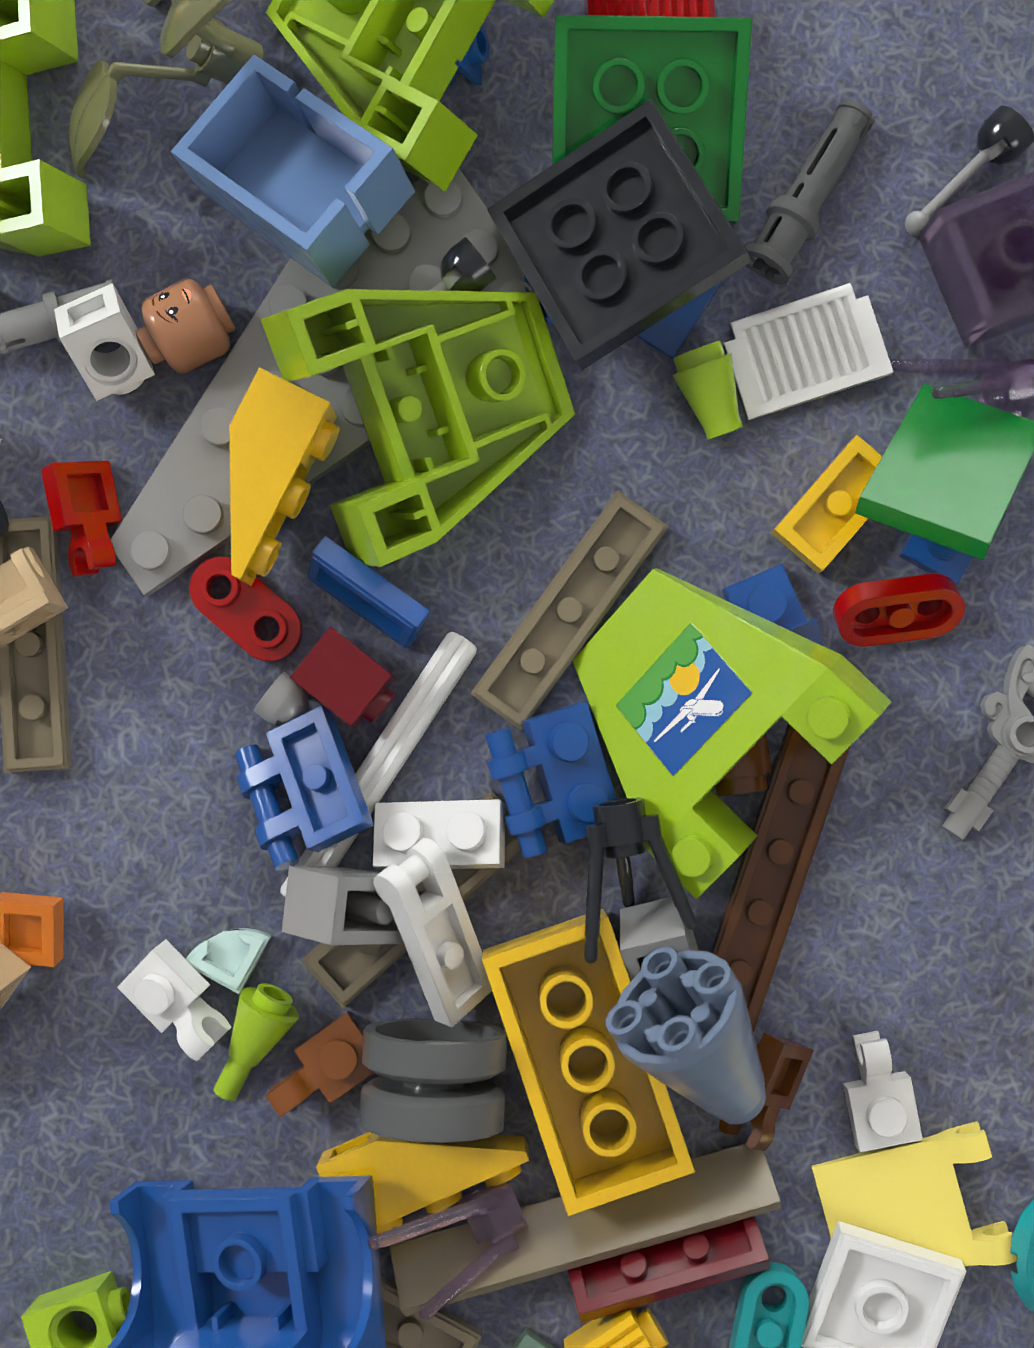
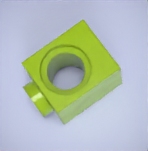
(50, 1318)

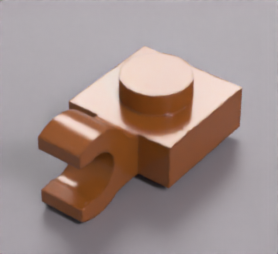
(329, 1063)

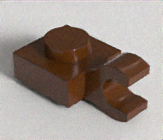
(783, 1069)

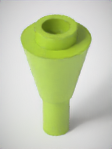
(259, 1024)

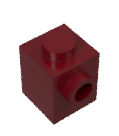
(345, 679)

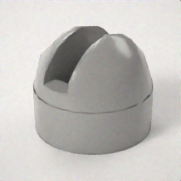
(282, 701)

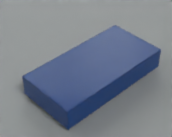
(366, 593)

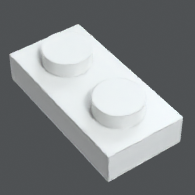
(465, 830)

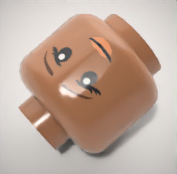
(185, 326)

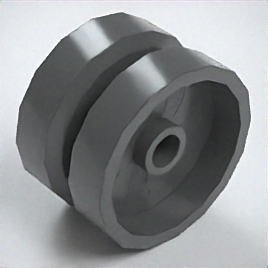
(433, 1080)

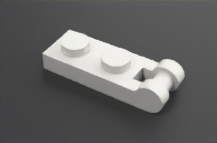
(436, 931)

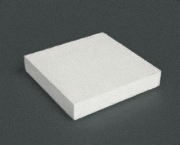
(880, 1293)

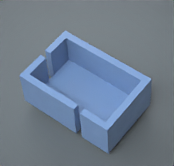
(293, 187)

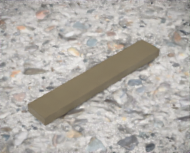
(721, 1191)

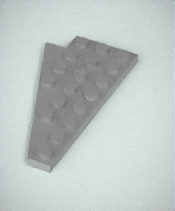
(187, 499)

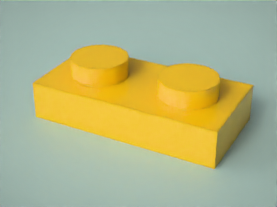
(826, 512)

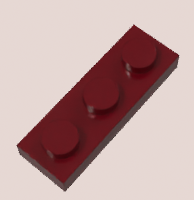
(668, 1269)

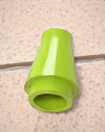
(709, 388)

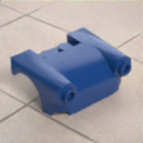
(252, 1266)

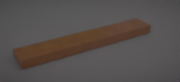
(776, 865)

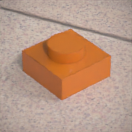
(33, 927)

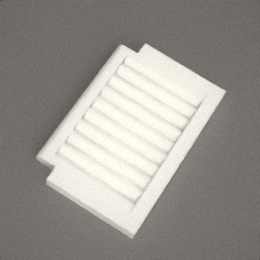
(806, 351)

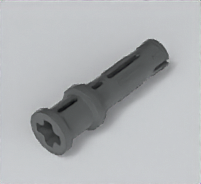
(795, 216)

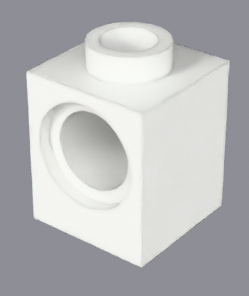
(102, 319)

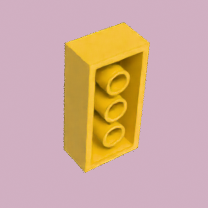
(597, 1112)

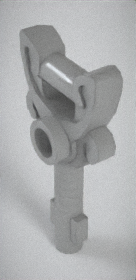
(1012, 733)

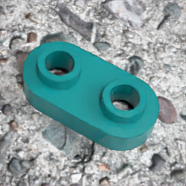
(770, 1325)

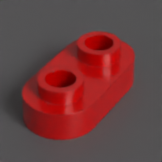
(244, 610)
(898, 610)

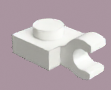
(169, 992)
(880, 1103)

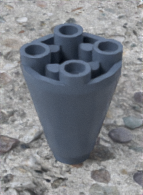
(692, 1032)

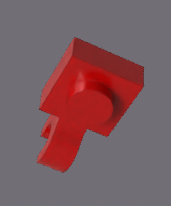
(85, 501)

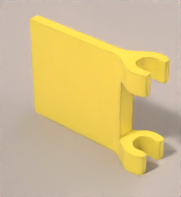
(915, 1195)

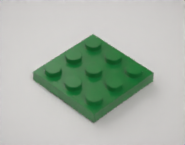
(684, 64)

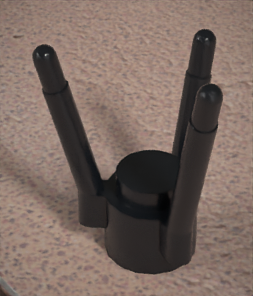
(622, 829)

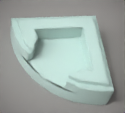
(230, 956)

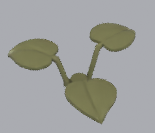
(211, 45)

